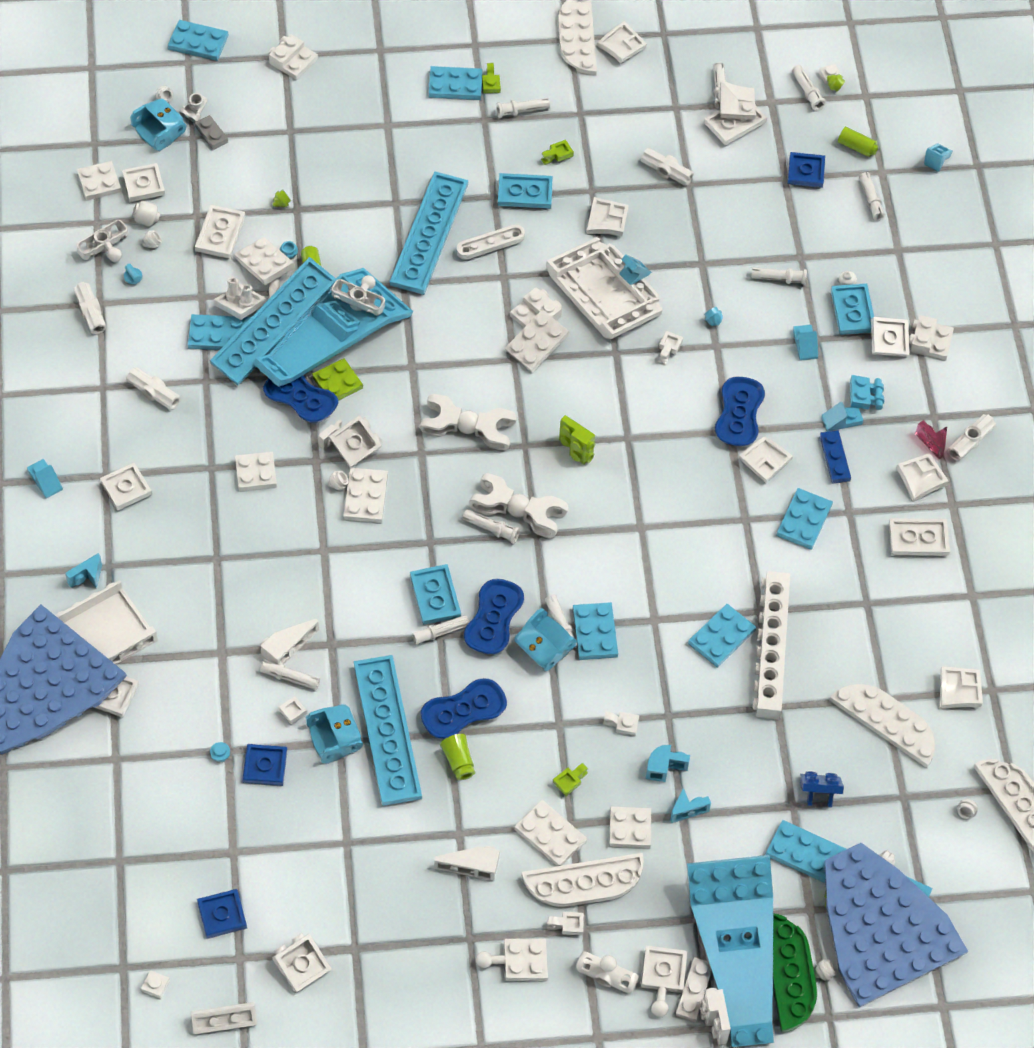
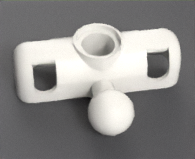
(102, 242)
(359, 297)
(607, 972)

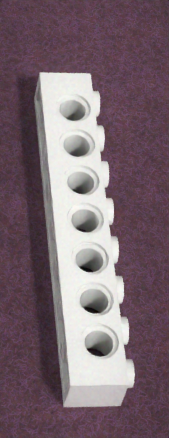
(772, 707)

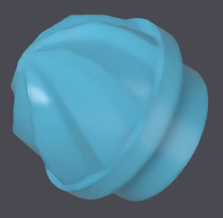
(714, 316)

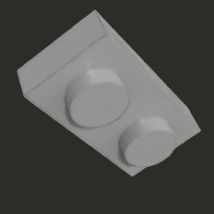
(211, 132)

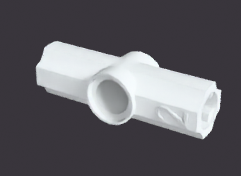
(667, 166)
(90, 308)
(153, 388)
(977, 431)

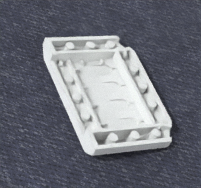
(594, 285)

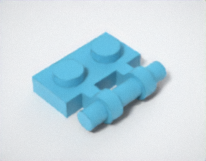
(860, 392)

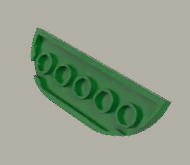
(792, 974)

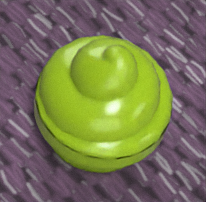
(835, 82)
(281, 199)

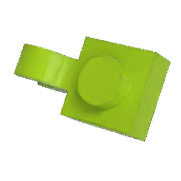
(491, 82)
(558, 151)
(569, 780)

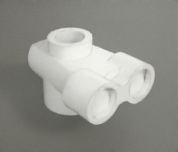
(194, 107)

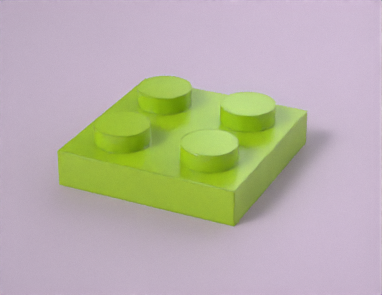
(338, 379)

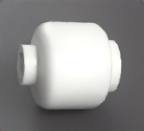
(145, 213)

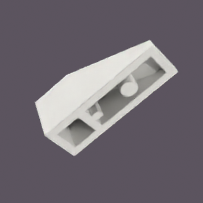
(285, 643)
(473, 862)

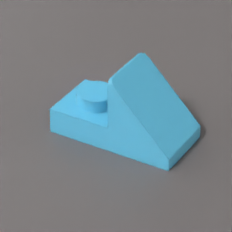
(936, 156)
(633, 270)
(806, 342)
(841, 417)
(45, 478)
(88, 569)
(684, 809)

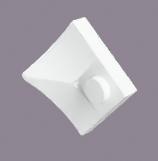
(622, 42)
(737, 102)
(607, 217)
(765, 458)
(921, 476)
(960, 688)

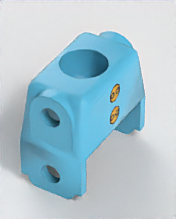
(158, 123)
(545, 640)
(334, 732)

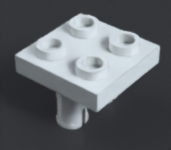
(239, 299)

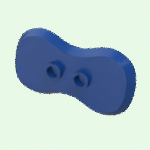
(307, 400)
(738, 420)
(497, 605)
(450, 714)

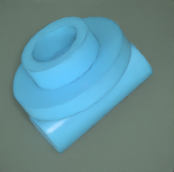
(132, 275)

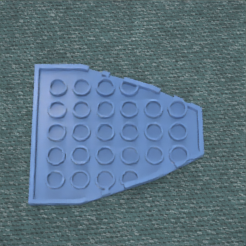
(49, 679)
(883, 925)

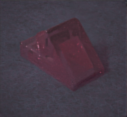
(934, 441)

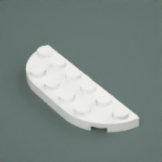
(577, 36)
(888, 719)
(1013, 792)
(585, 881)

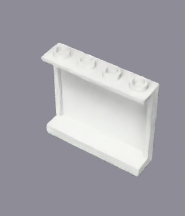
(110, 623)

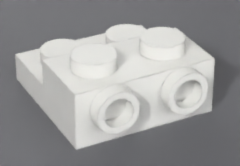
(292, 57)
(533, 304)
(930, 338)
(355, 441)
(301, 961)
(715, 1014)

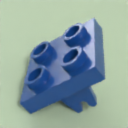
(827, 783)

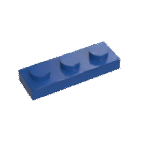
(835, 457)

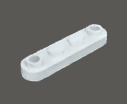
(490, 242)

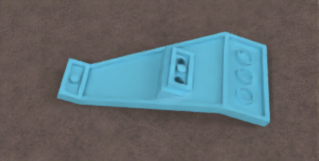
(328, 331)
(734, 900)

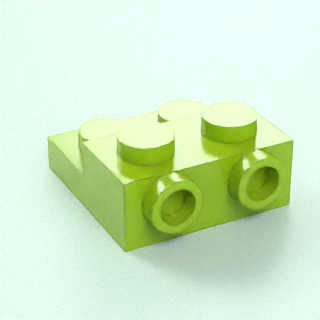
(578, 439)

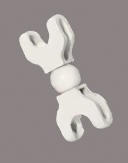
(468, 422)
(534, 510)

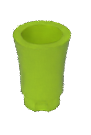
(458, 755)

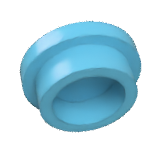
(289, 249)
(220, 751)

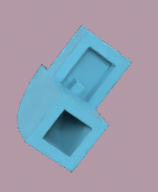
(662, 759)

